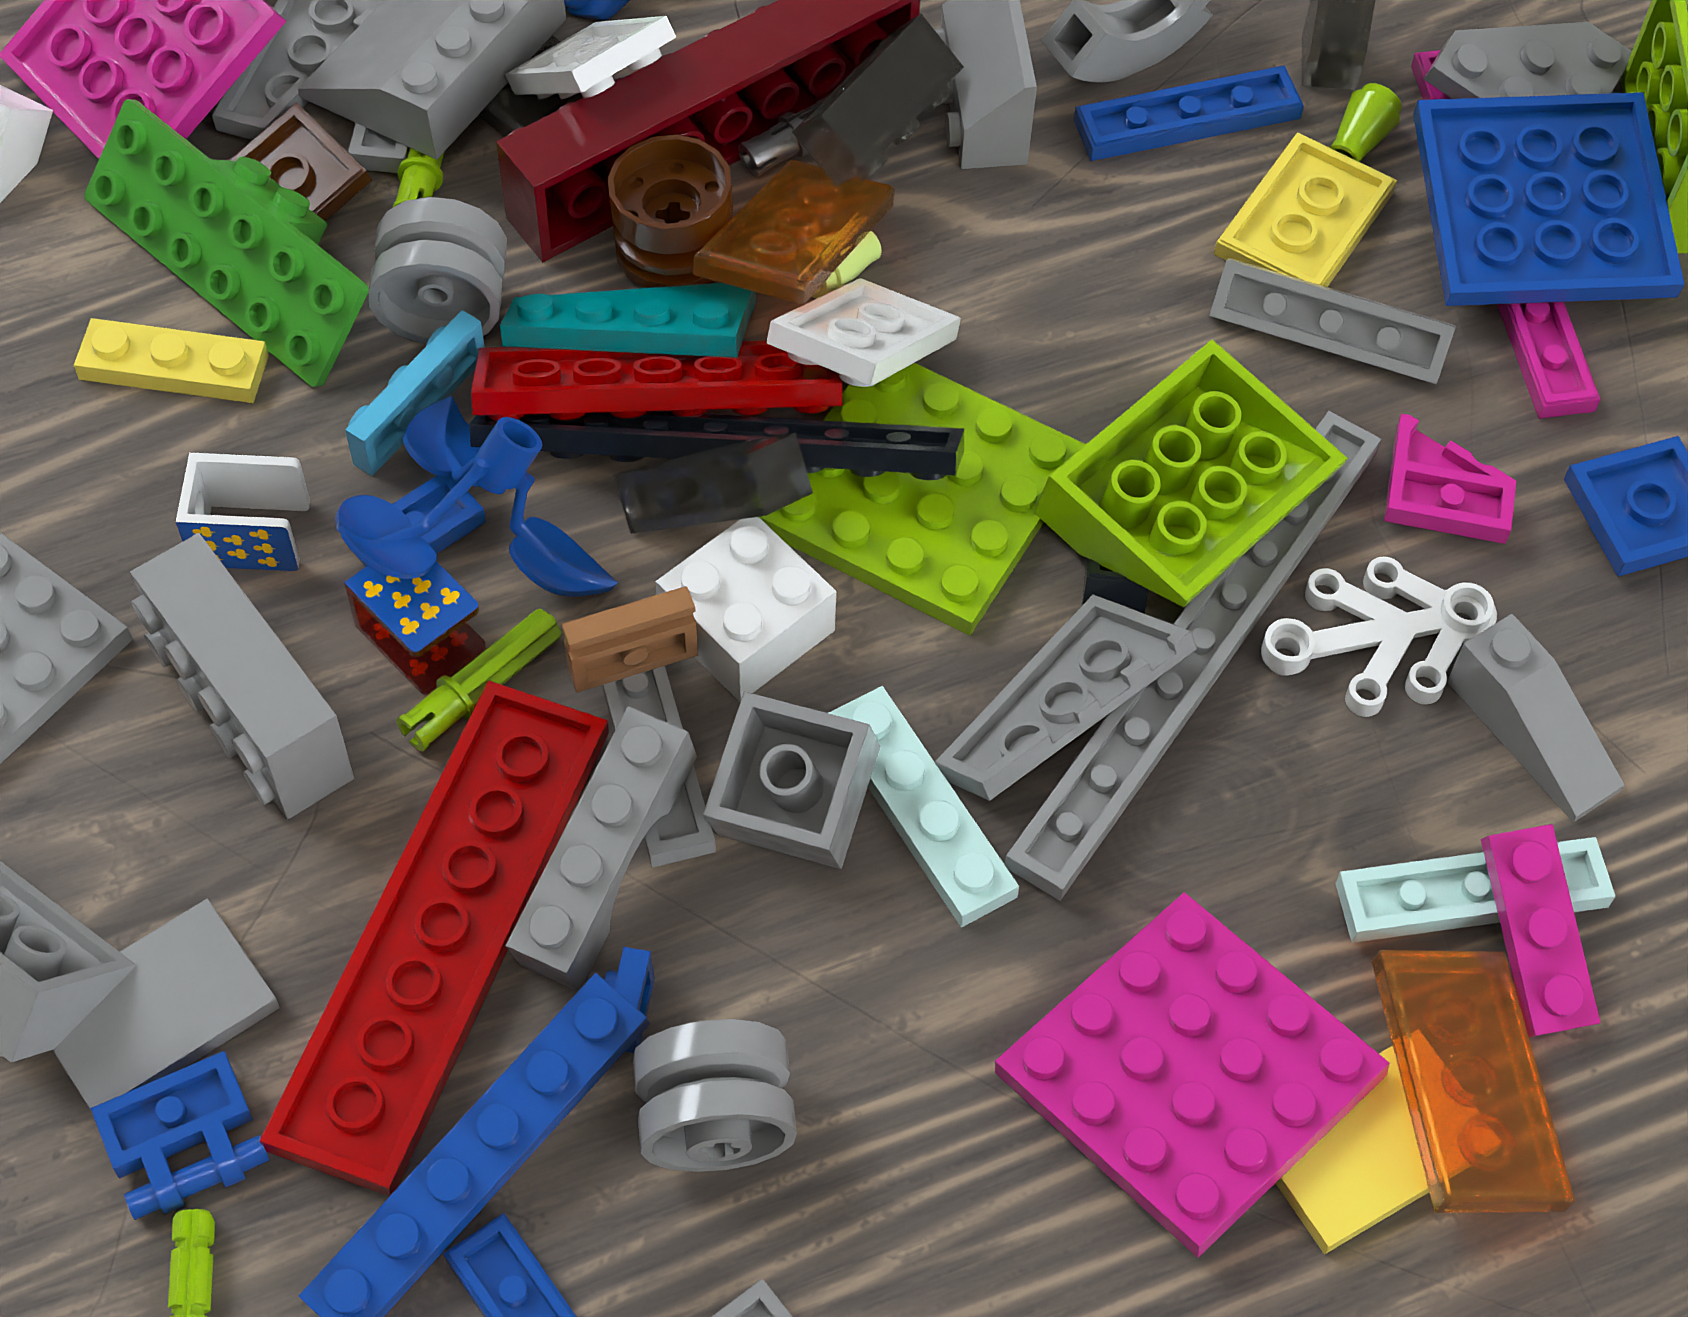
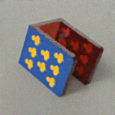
(416, 622)

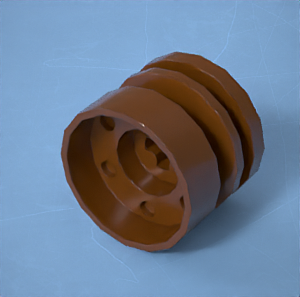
(666, 206)

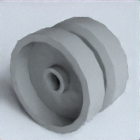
(433, 264)
(714, 1095)

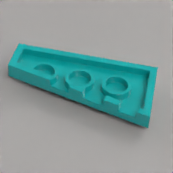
(642, 320)

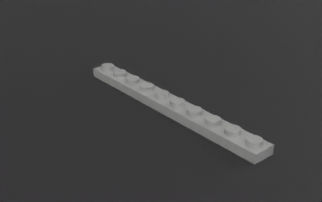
(1143, 727)

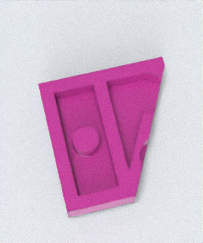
(1446, 488)

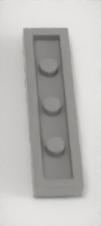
(1332, 320)
(684, 830)

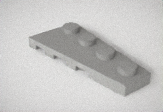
(287, 61)
(1065, 689)

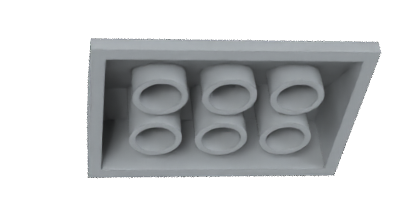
(430, 65)

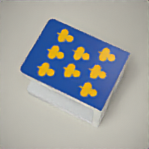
(243, 483)

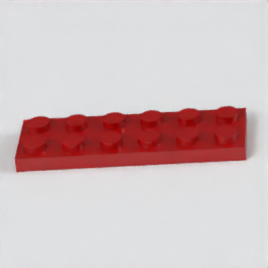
(629, 384)

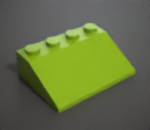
(1661, 72)
(1187, 477)

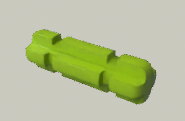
(191, 1263)

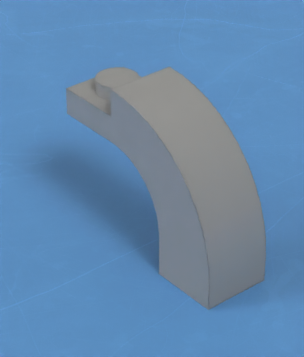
(1122, 37)

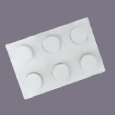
(591, 57)
(863, 332)

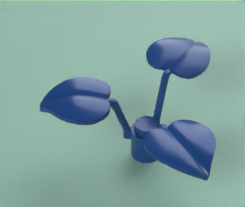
(441, 444)

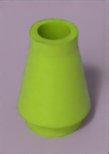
(1367, 120)

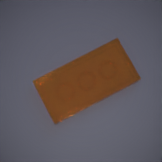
(794, 232)
(1471, 1082)

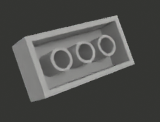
(241, 677)

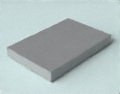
(172, 1009)

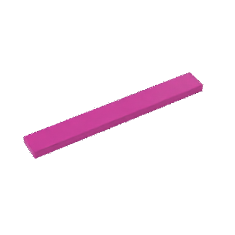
(1538, 331)

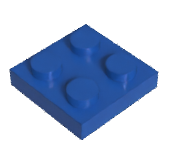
(1636, 503)

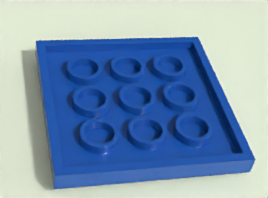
(1546, 199)

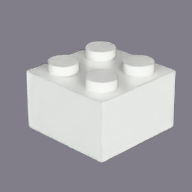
(752, 604)

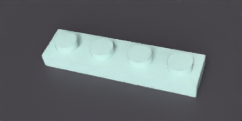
(931, 814)
(1453, 892)

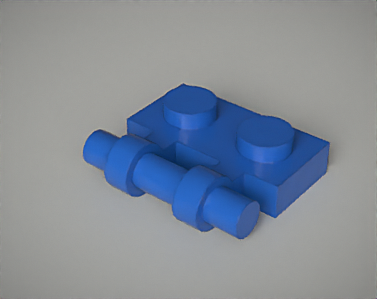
(174, 1115)

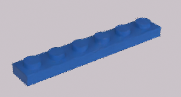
(477, 1155)

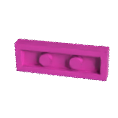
(1540, 930)

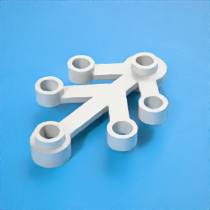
(1383, 627)

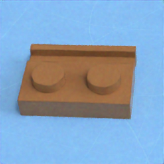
(630, 639)

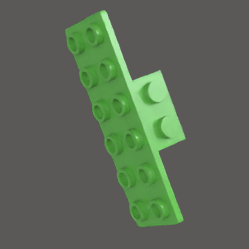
(230, 239)

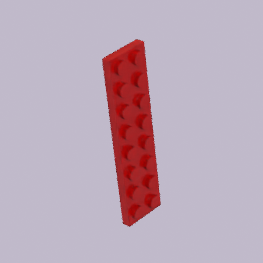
(435, 940)

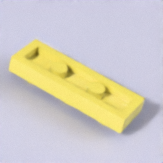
(171, 360)

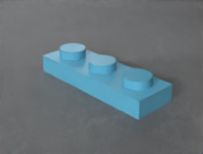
(433, 375)

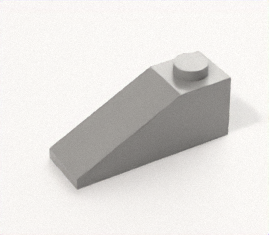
(1535, 715)

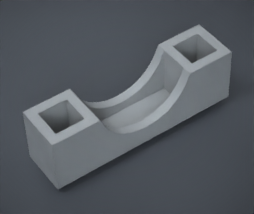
(578, 888)

